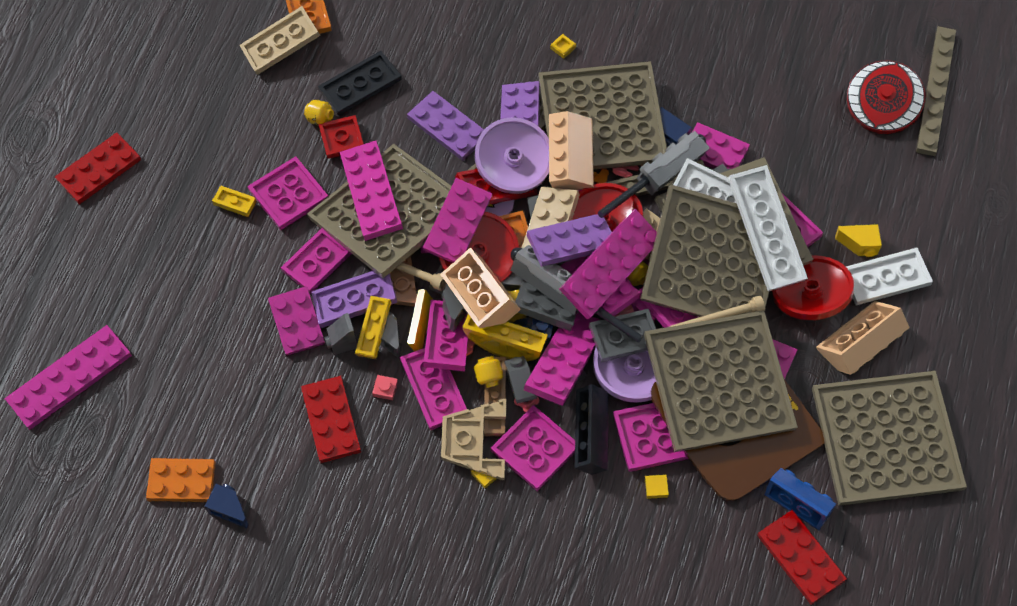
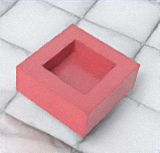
(385, 387)

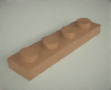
(496, 427)

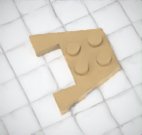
(464, 439)

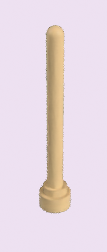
(435, 280)
(754, 305)

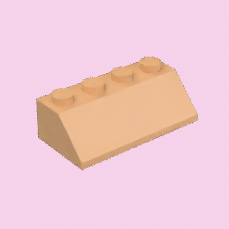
(570, 151)
(479, 290)
(863, 337)

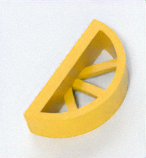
(506, 339)

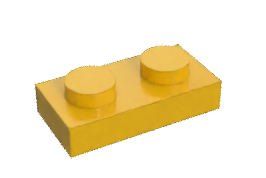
(234, 201)

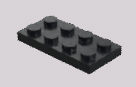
(359, 83)

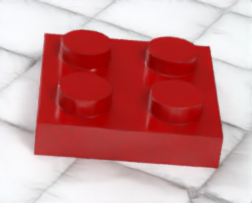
(340, 135)

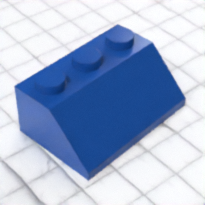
(800, 497)

